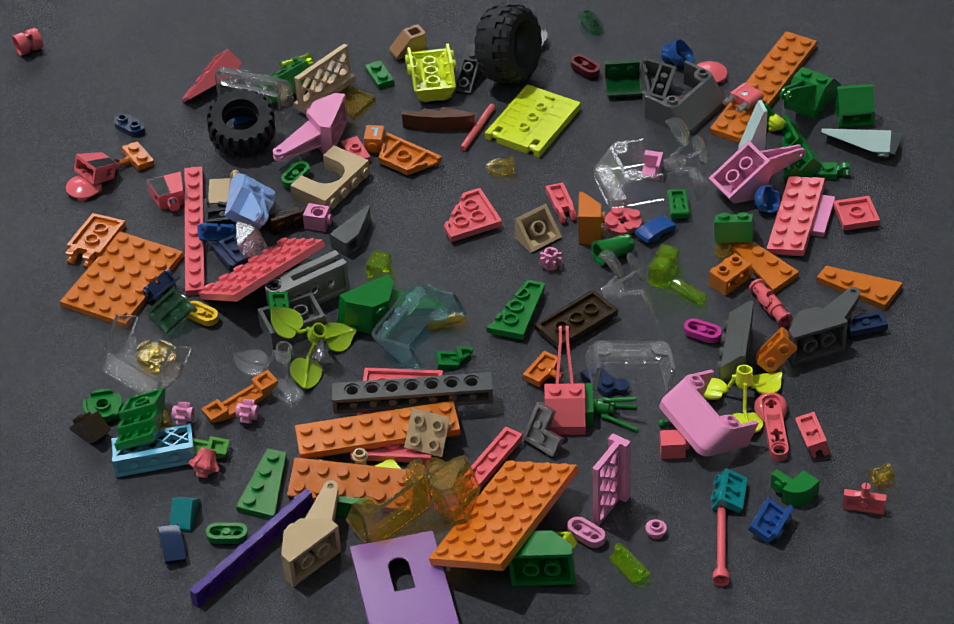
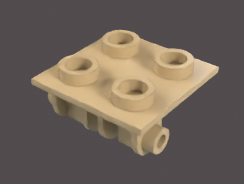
(220, 188)
(427, 432)

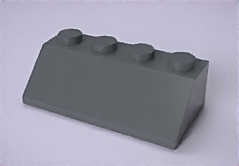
(735, 341)

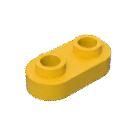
(203, 314)

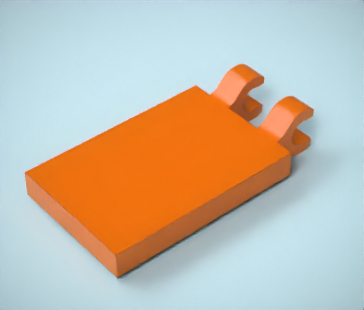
(93, 238)

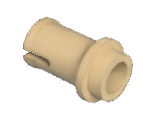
(360, 456)

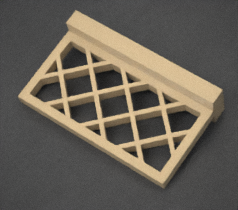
(335, 84)

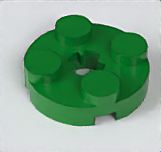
(112, 402)

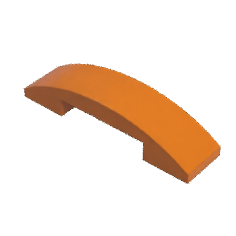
(260, 388)

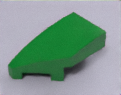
(452, 360)

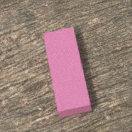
(822, 216)

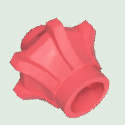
(204, 462)

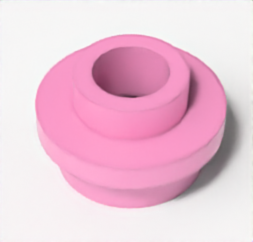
(656, 528)

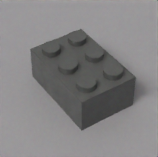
(306, 306)

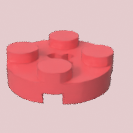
(630, 217)

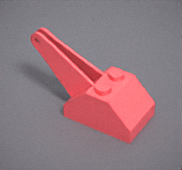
(566, 399)

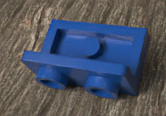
(769, 521)

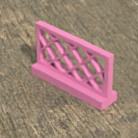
(611, 477)

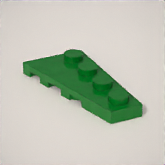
(519, 312)
(263, 490)

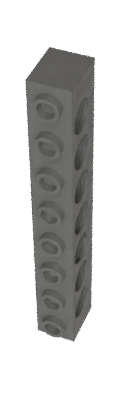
(411, 392)

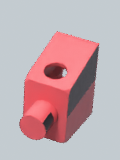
(96, 167)
(167, 191)

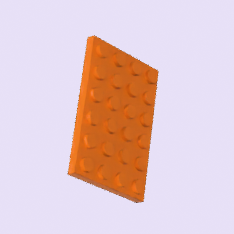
(118, 277)

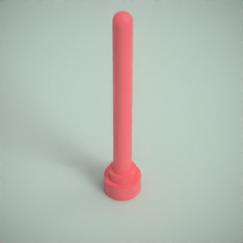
(721, 575)

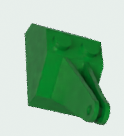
(809, 92)
(367, 304)
(543, 561)

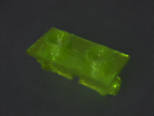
(629, 564)

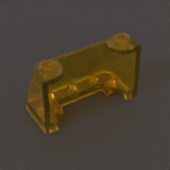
(383, 521)

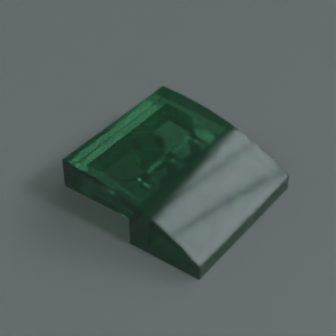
(170, 310)

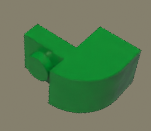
(797, 490)

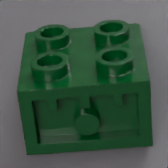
(623, 78)

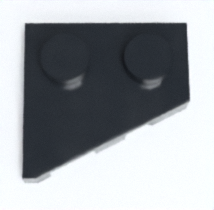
(216, 213)

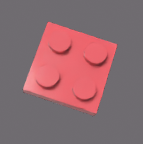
(856, 213)

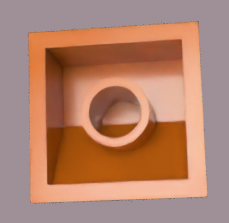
(590, 220)

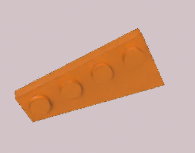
(765, 265)

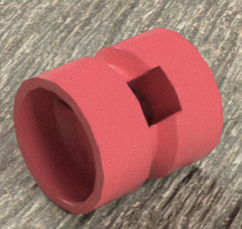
(22, 44)

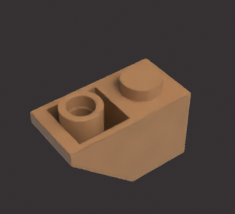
(411, 37)

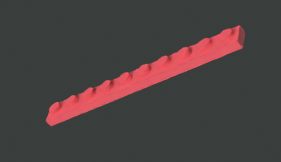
(193, 246)

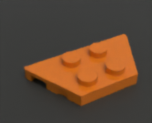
(405, 155)

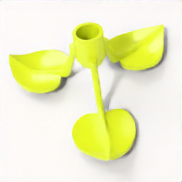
(744, 378)

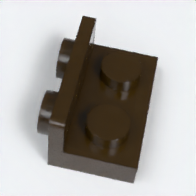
(285, 220)

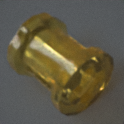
(881, 474)

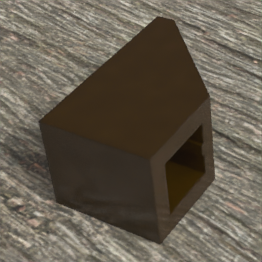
(90, 426)

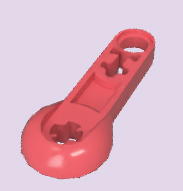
(773, 422)

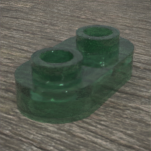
(590, 22)

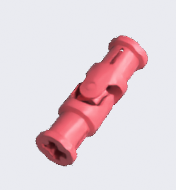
(770, 303)

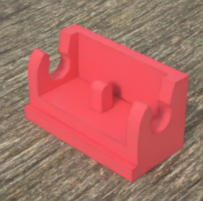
(812, 434)

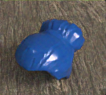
(677, 53)

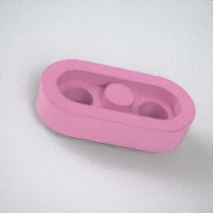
(586, 532)

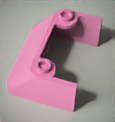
(699, 421)

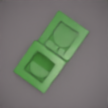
(218, 444)

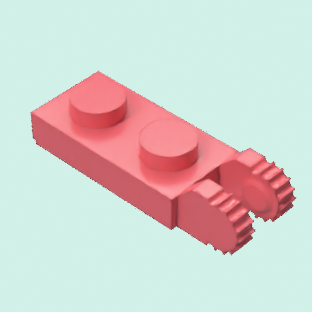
(561, 201)

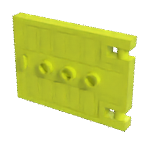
(533, 120)

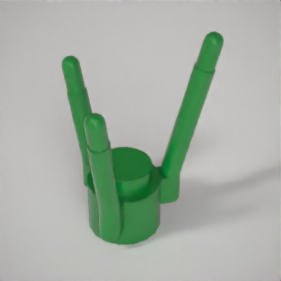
(607, 406)

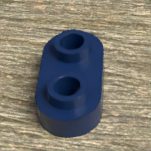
(129, 125)

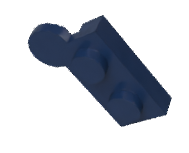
(867, 324)
(607, 383)

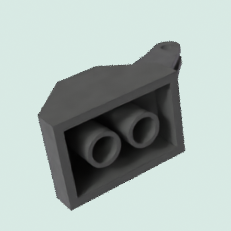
(823, 330)

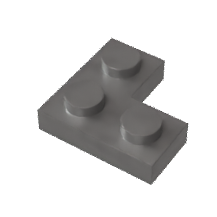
(538, 431)

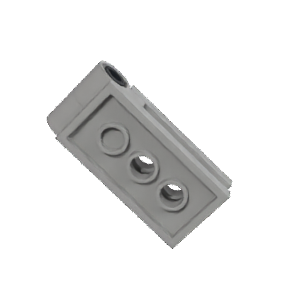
(322, 276)

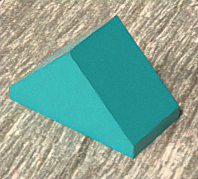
(184, 512)

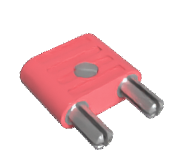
(745, 96)

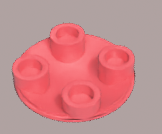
(717, 70)
(81, 188)

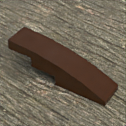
(442, 120)

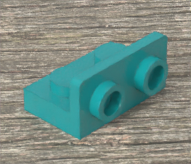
(729, 490)

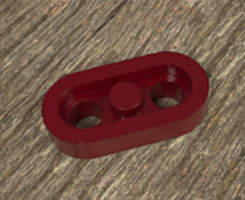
(585, 65)

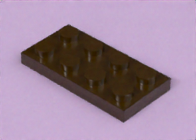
(581, 317)

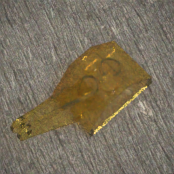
(452, 488)

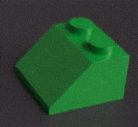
(734, 227)

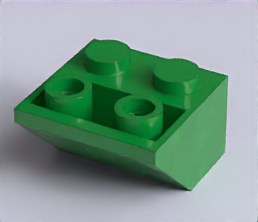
(855, 106)

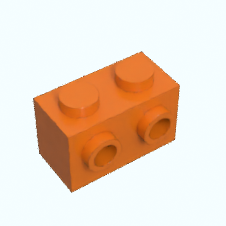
(730, 274)

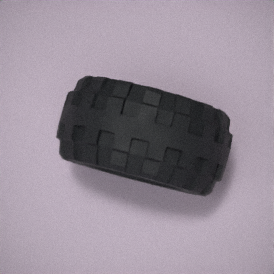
(508, 43)

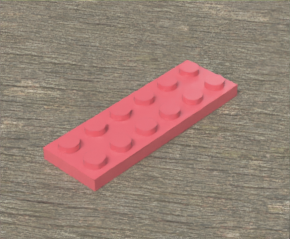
(796, 216)

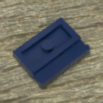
(229, 252)

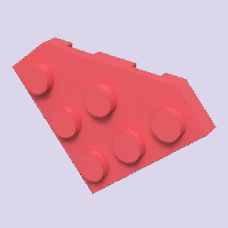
(471, 216)

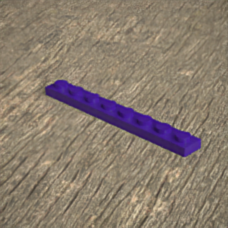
(251, 548)

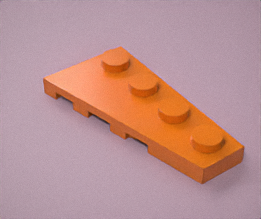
(873, 290)

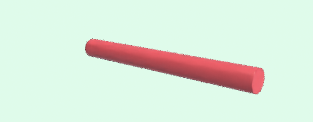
(477, 127)

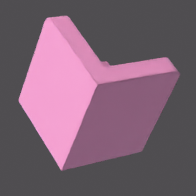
(652, 162)

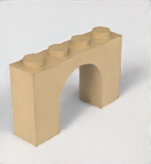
(341, 162)

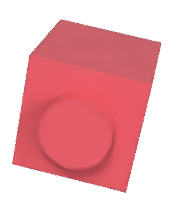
(672, 444)

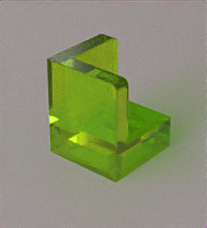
(378, 261)

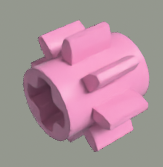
(550, 258)
(247, 411)
(183, 413)

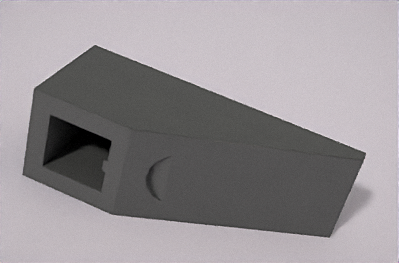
(468, 71)
(350, 235)

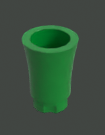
(619, 245)

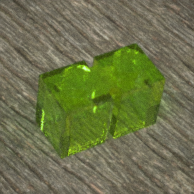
(663, 266)

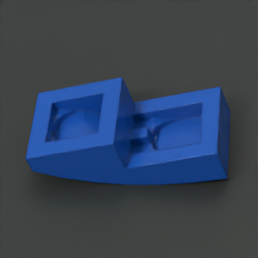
(655, 228)

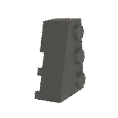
(656, 79)

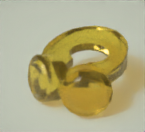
(509, 163)

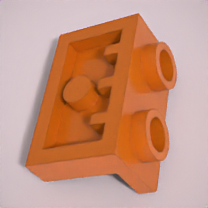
(775, 351)

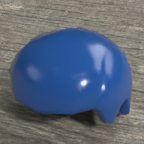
(767, 199)

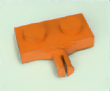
(136, 156)
(542, 369)

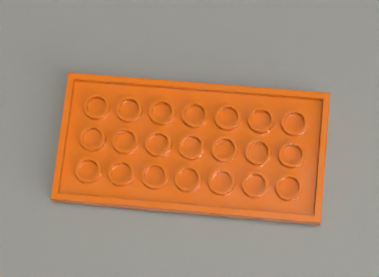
(504, 515)

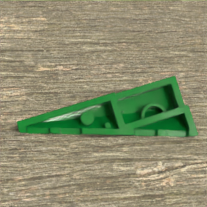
(810, 163)

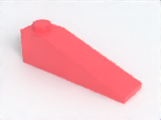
(207, 79)

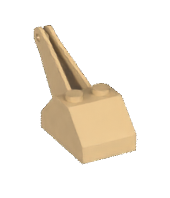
(312, 539)

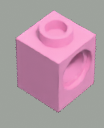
(317, 217)

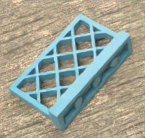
(159, 457)

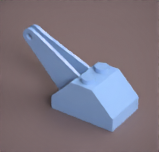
(249, 201)

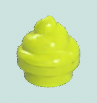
(776, 123)

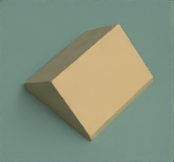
(536, 228)

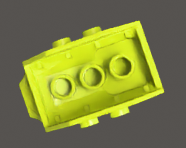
(432, 73)

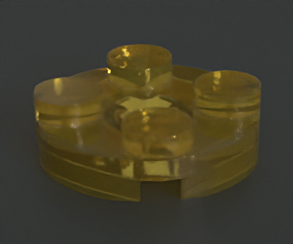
(152, 353)

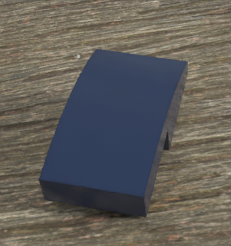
(171, 544)

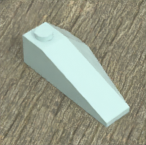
(756, 128)
(877, 141)

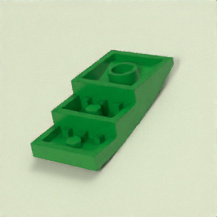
(140, 419)

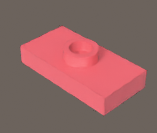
(356, 147)

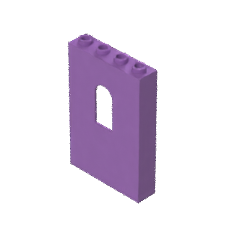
(425, 604)

